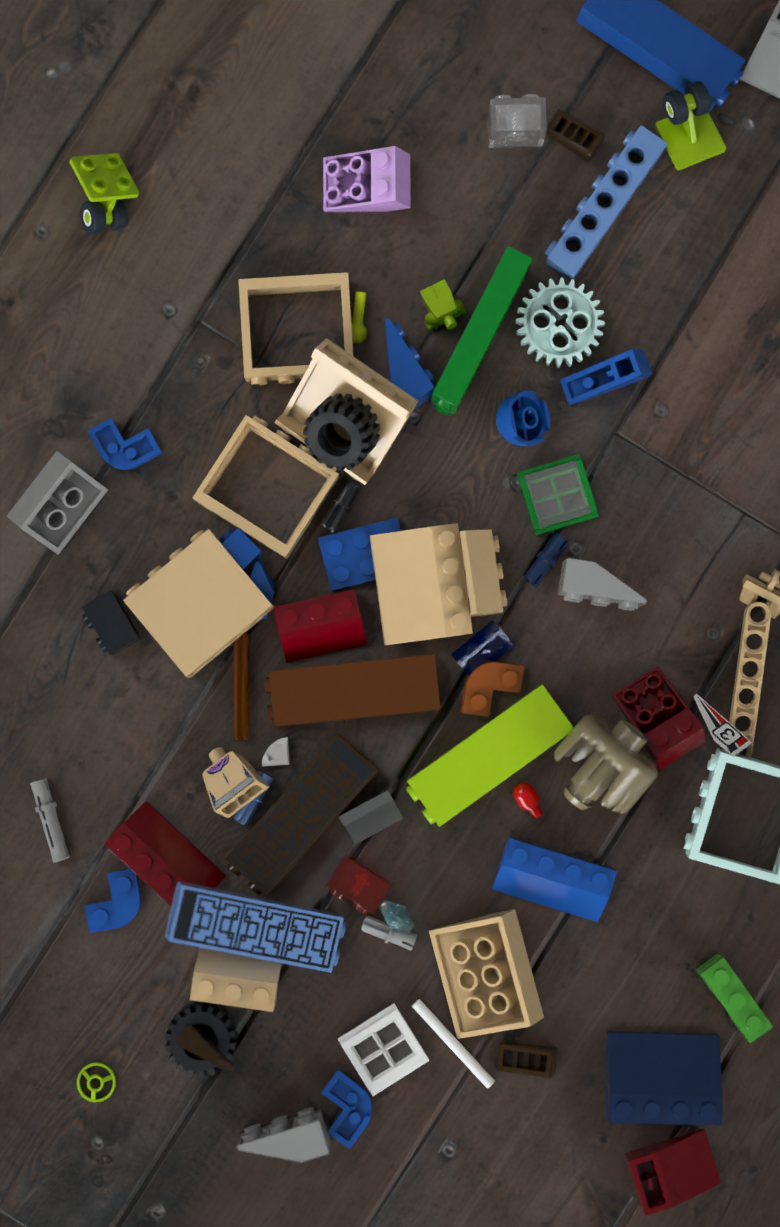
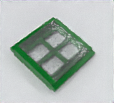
(557, 494)

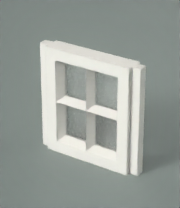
(383, 1049)

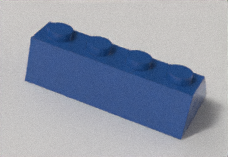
(554, 879)

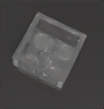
(517, 121)

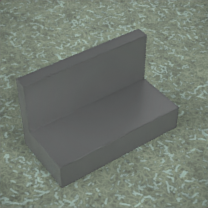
(371, 816)

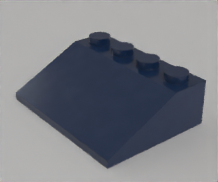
(663, 1078)

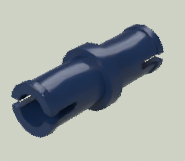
(546, 560)

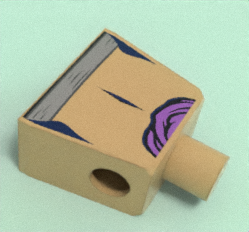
(231, 782)

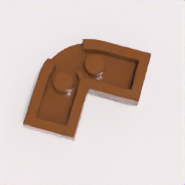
(485, 679)

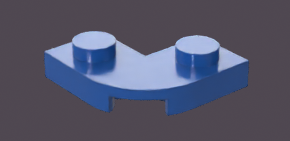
(122, 453)
(122, 907)
(355, 1105)

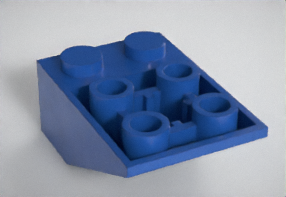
(405, 365)

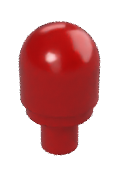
(527, 799)

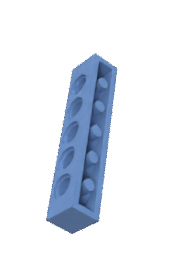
(649, 149)

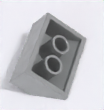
(57, 503)

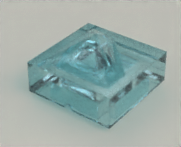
(396, 916)

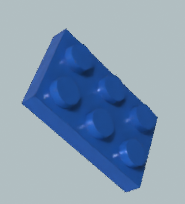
(349, 554)

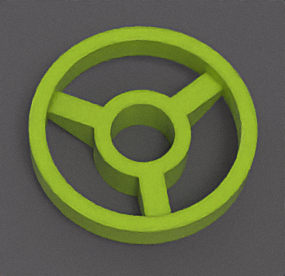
(89, 1077)

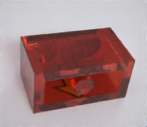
(358, 885)

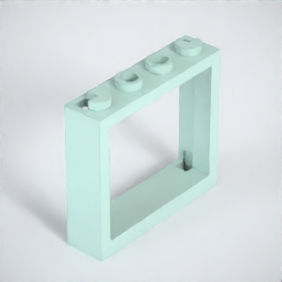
(701, 815)

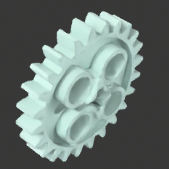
(578, 307)

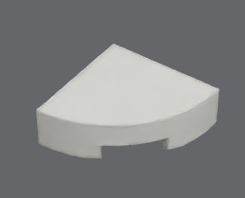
(277, 753)

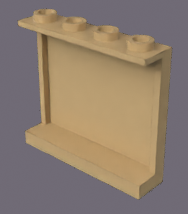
(339, 372)
(198, 603)

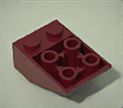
(661, 716)
(672, 1171)

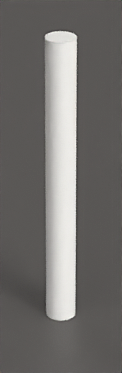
(453, 1043)

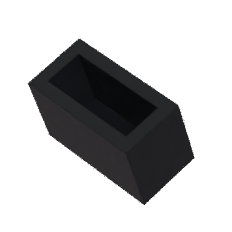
(111, 623)

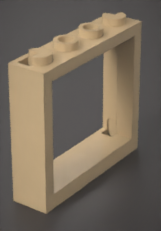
(283, 285)
(281, 441)

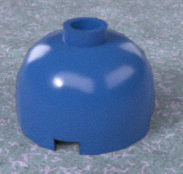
(523, 419)

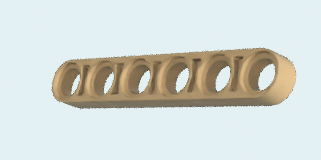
(754, 682)

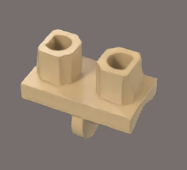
(753, 588)

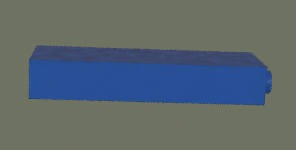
(664, 44)

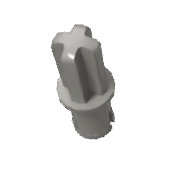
(380, 929)

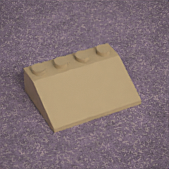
(421, 584)
(486, 975)

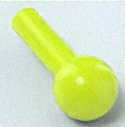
(359, 331)

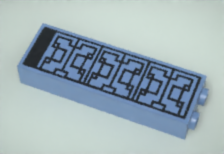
(255, 927)

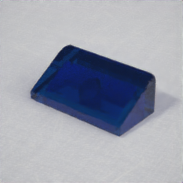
(484, 646)

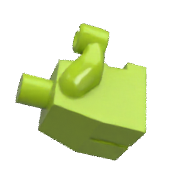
(441, 306)

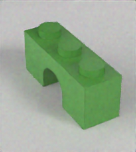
(734, 998)

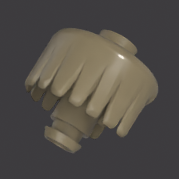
(613, 763)

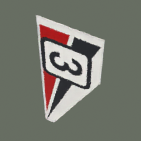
(721, 730)

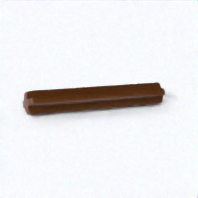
(241, 688)

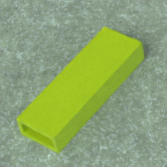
(489, 756)

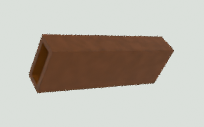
(353, 690)

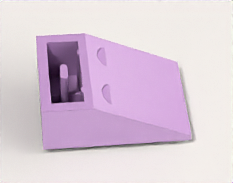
(367, 181)

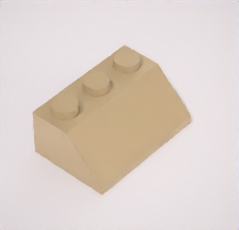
(482, 572)
(235, 980)

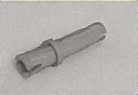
(50, 820)

